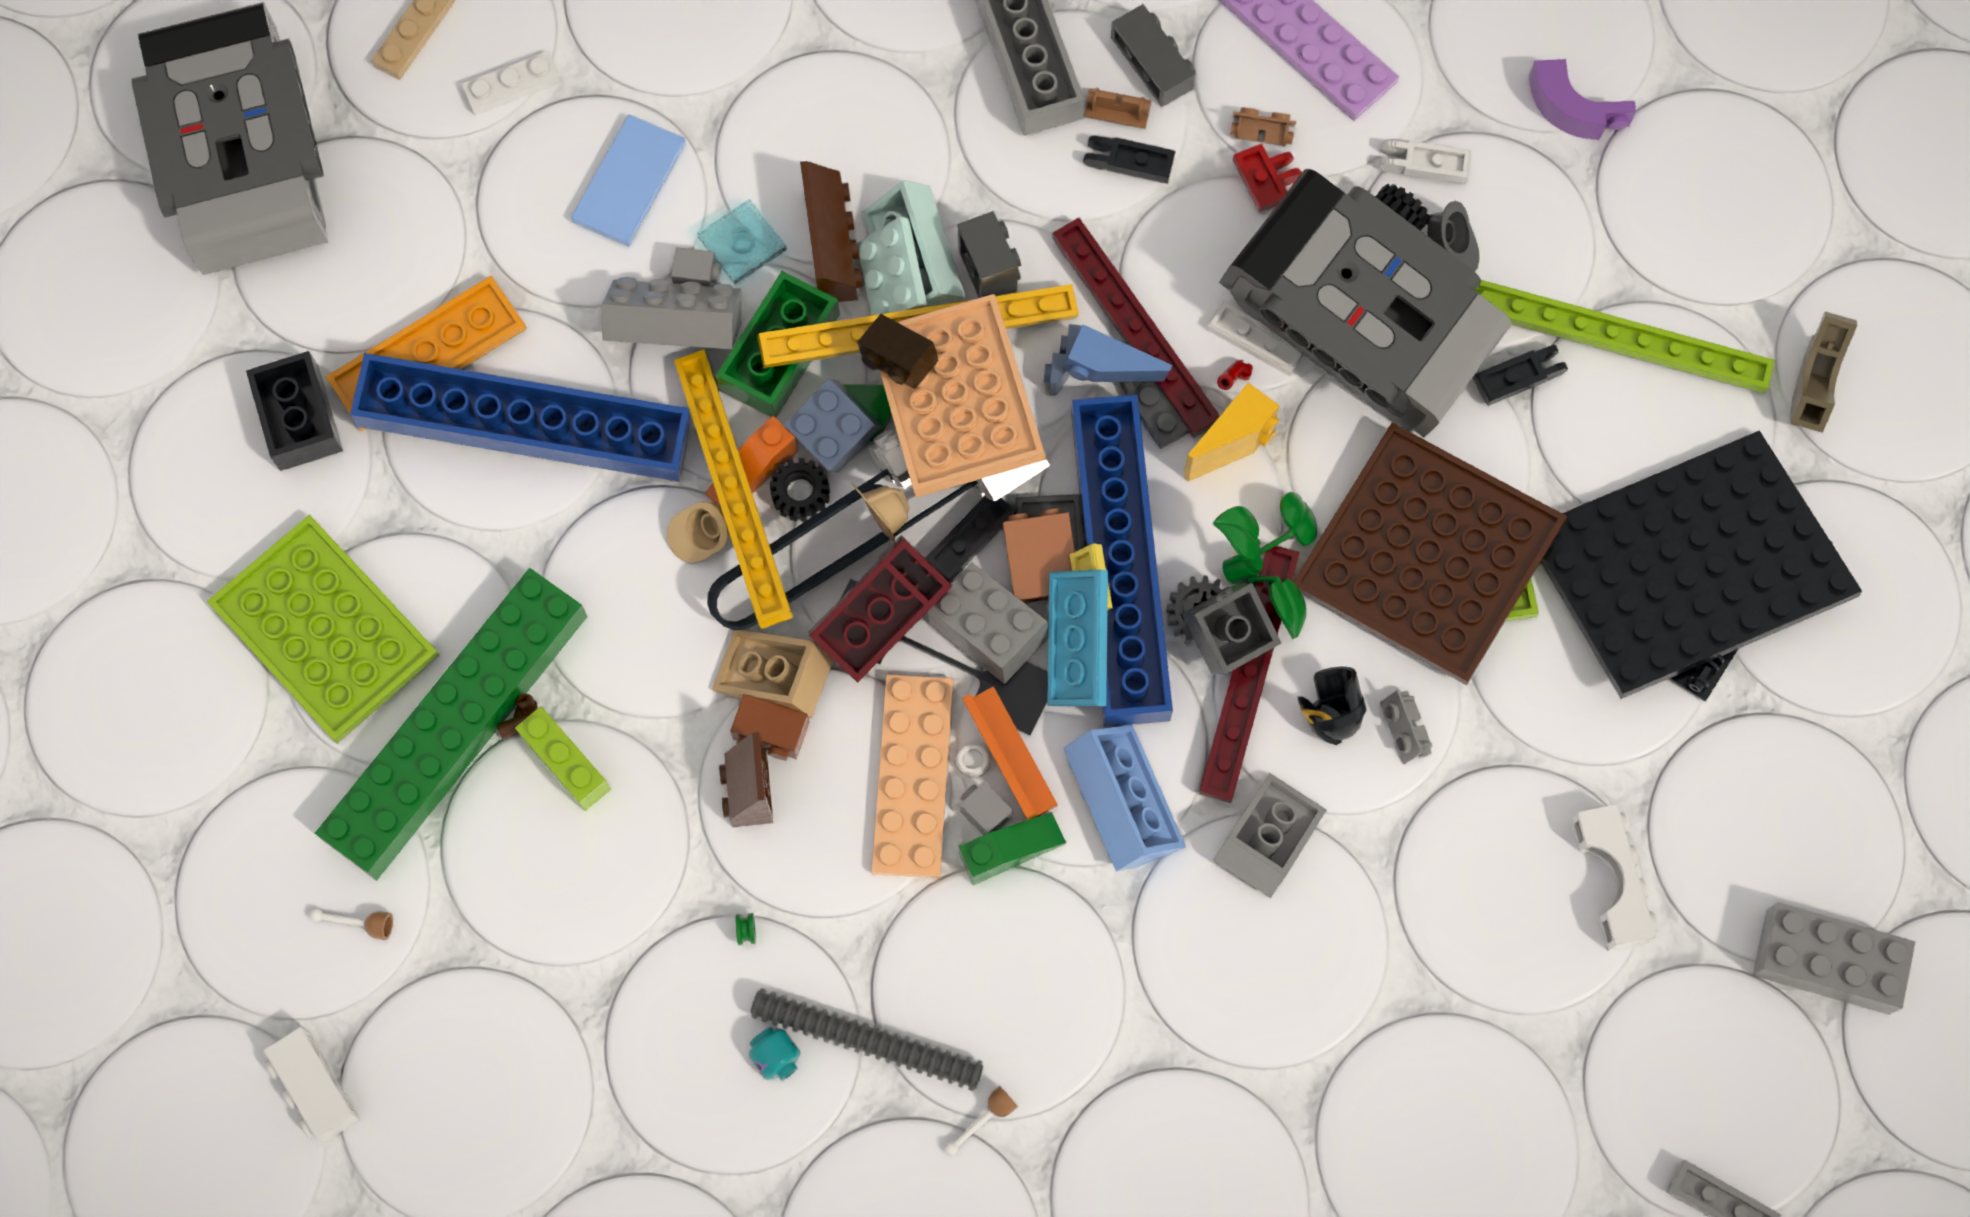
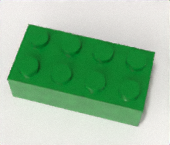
(785, 306)

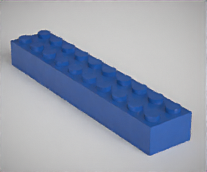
(521, 417)
(1119, 519)

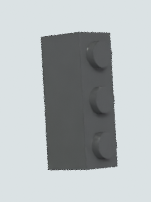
(1153, 55)

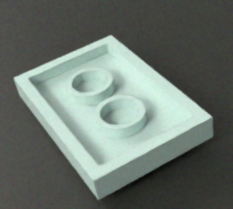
(891, 269)

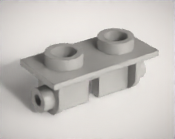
(1400, 712)

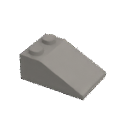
(1270, 835)

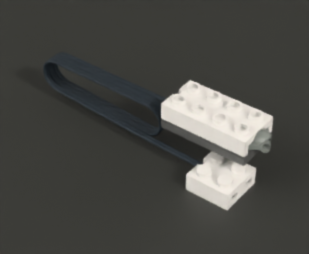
(891, 461)

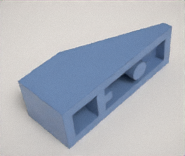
(1108, 360)

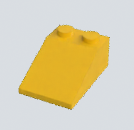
(1235, 434)

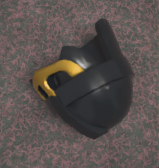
(1339, 705)

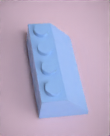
(1123, 796)

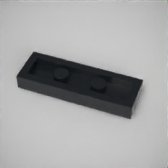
(969, 536)

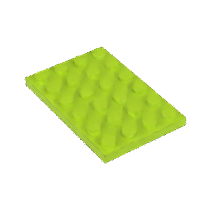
(323, 628)

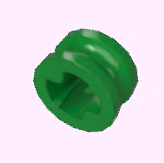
(745, 929)

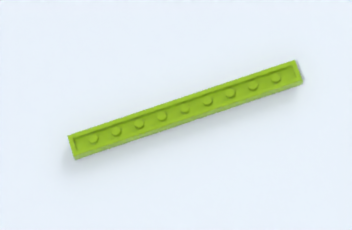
(1630, 338)

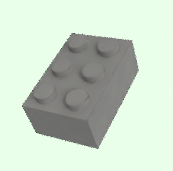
(988, 623)

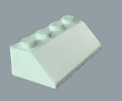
(932, 249)

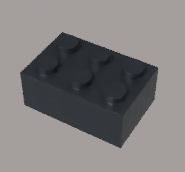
(294, 411)

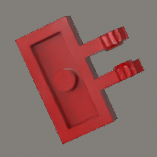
(1261, 177)

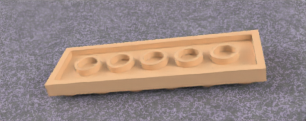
(912, 776)

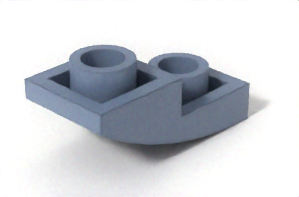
(1054, 372)

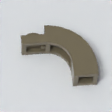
(1818, 374)

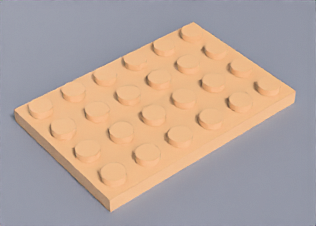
(971, 406)

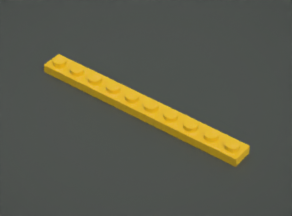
(841, 336)
(733, 490)

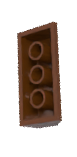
(829, 231)

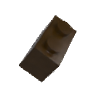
(897, 351)

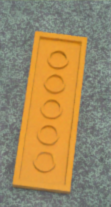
(445, 337)

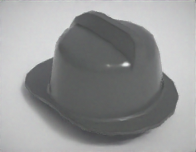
(1454, 233)

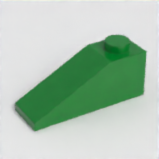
(1010, 847)

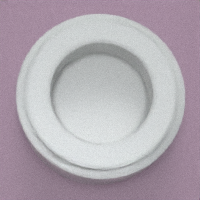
(973, 760)

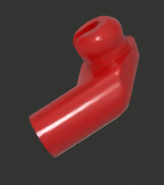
(1233, 372)

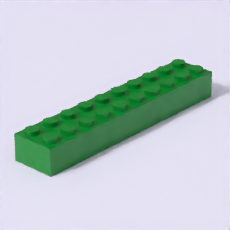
(452, 724)

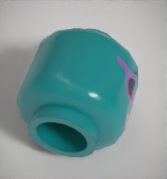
(774, 1054)

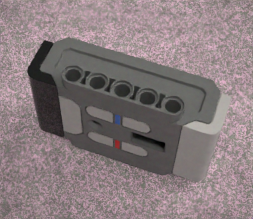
(230, 138)
(1367, 300)

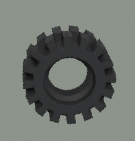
(1404, 205)
(792, 472)

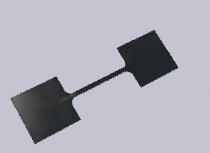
(1021, 695)

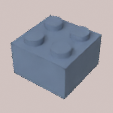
(833, 425)

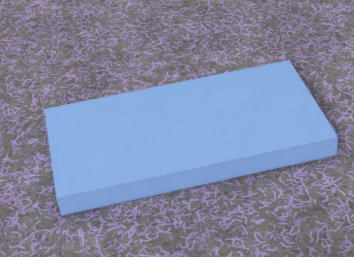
(628, 180)

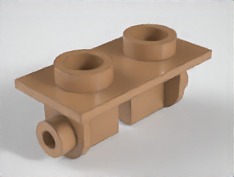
(1117, 108)
(1275, 127)

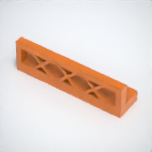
(1010, 753)

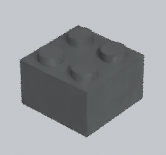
(988, 256)
(1231, 628)

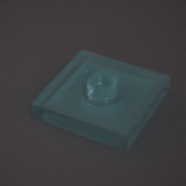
(742, 241)

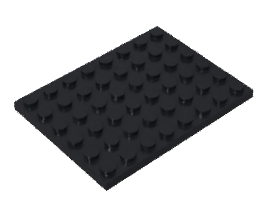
(1694, 564)

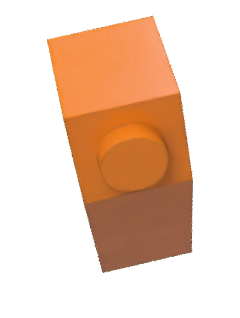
(763, 454)

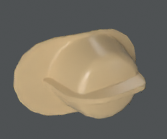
(888, 508)
(698, 532)

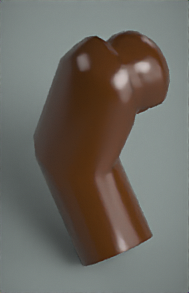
(525, 707)

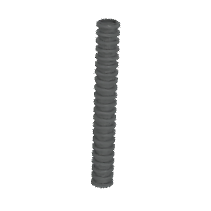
(866, 1039)

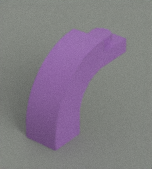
(1568, 109)

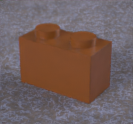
(779, 726)

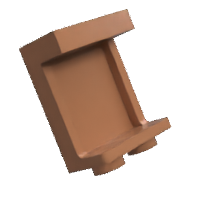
(1035, 549)

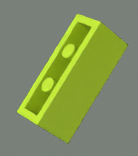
(563, 758)

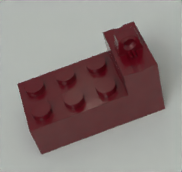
(880, 608)

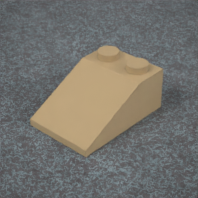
(774, 670)

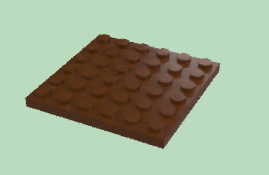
(1429, 553)

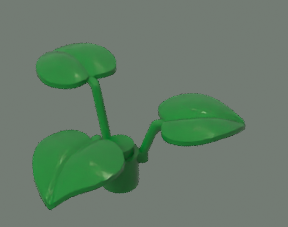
(1243, 532)

